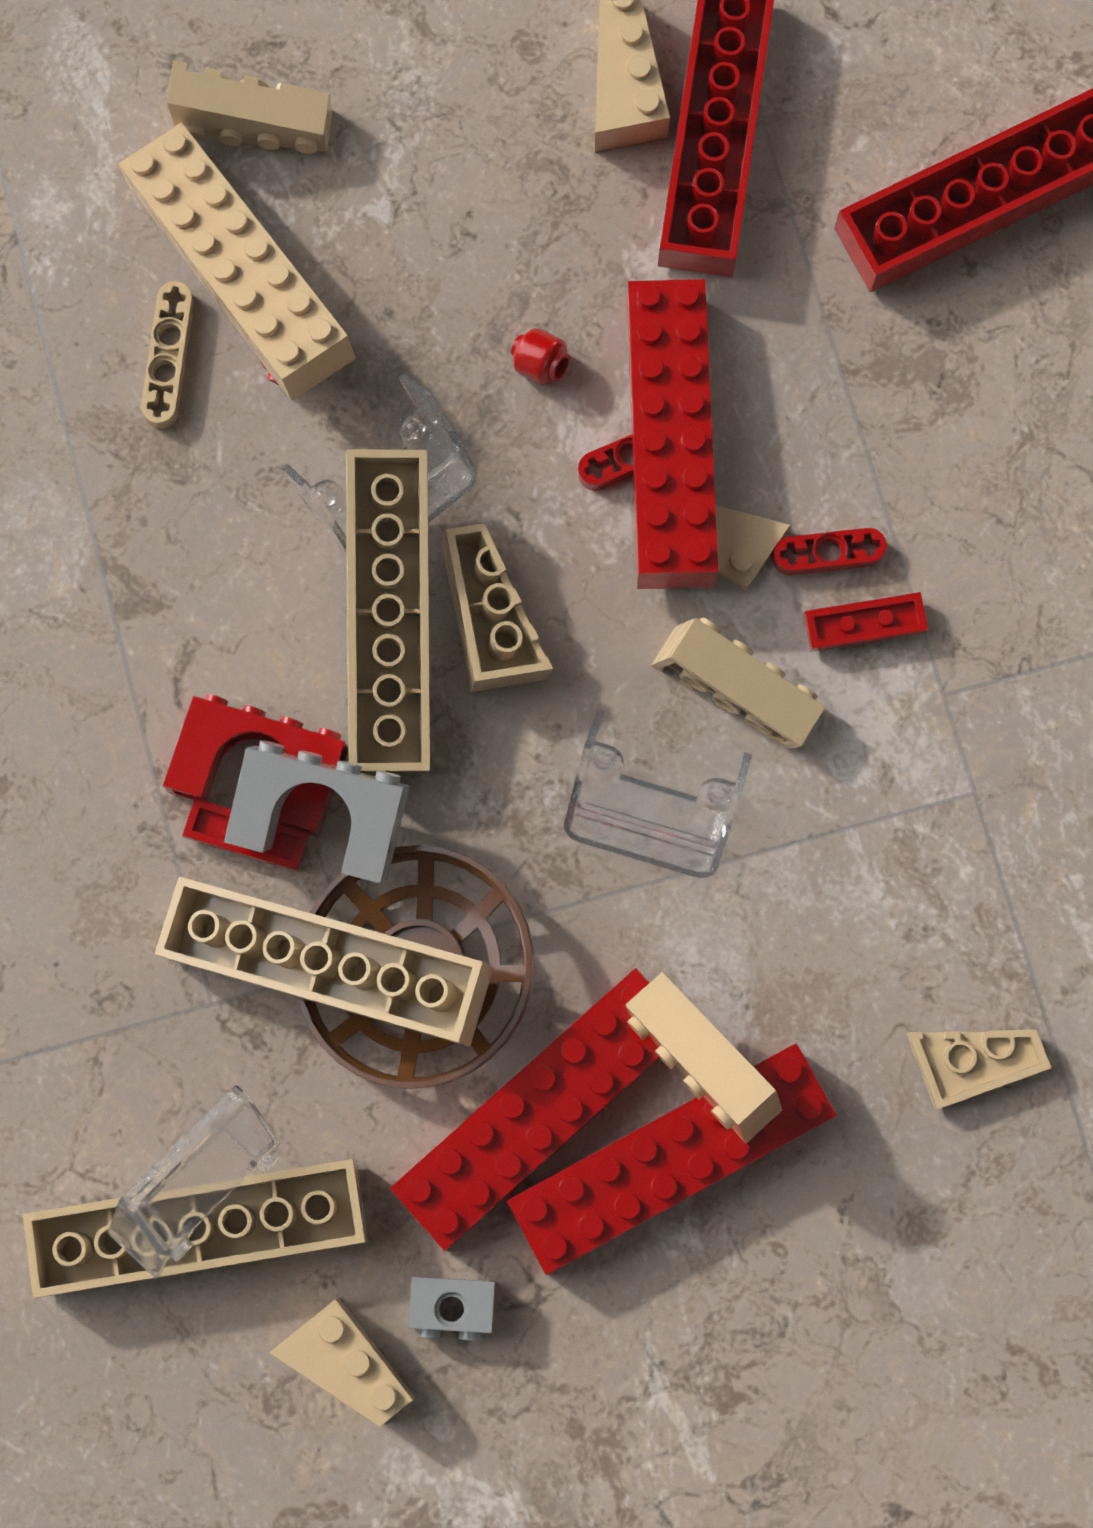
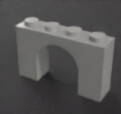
(373, 804)

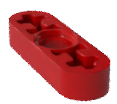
(601, 458)
(800, 542)

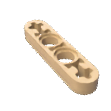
(164, 354)

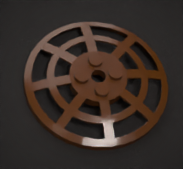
(431, 934)

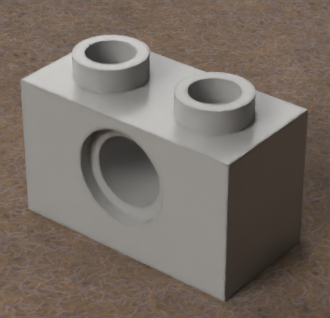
(428, 1295)

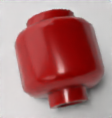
(540, 356)

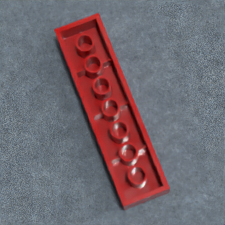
(715, 136)
(970, 194)
(671, 435)
(528, 1118)
(660, 1166)

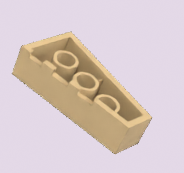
(629, 85)
(249, 111)
(492, 626)
(740, 681)
(704, 1056)

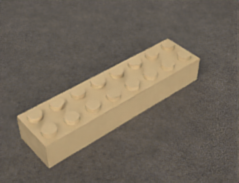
(237, 261)
(387, 610)
(325, 961)
(257, 1221)

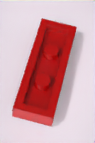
(865, 622)
(209, 823)

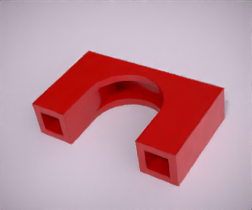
(215, 728)

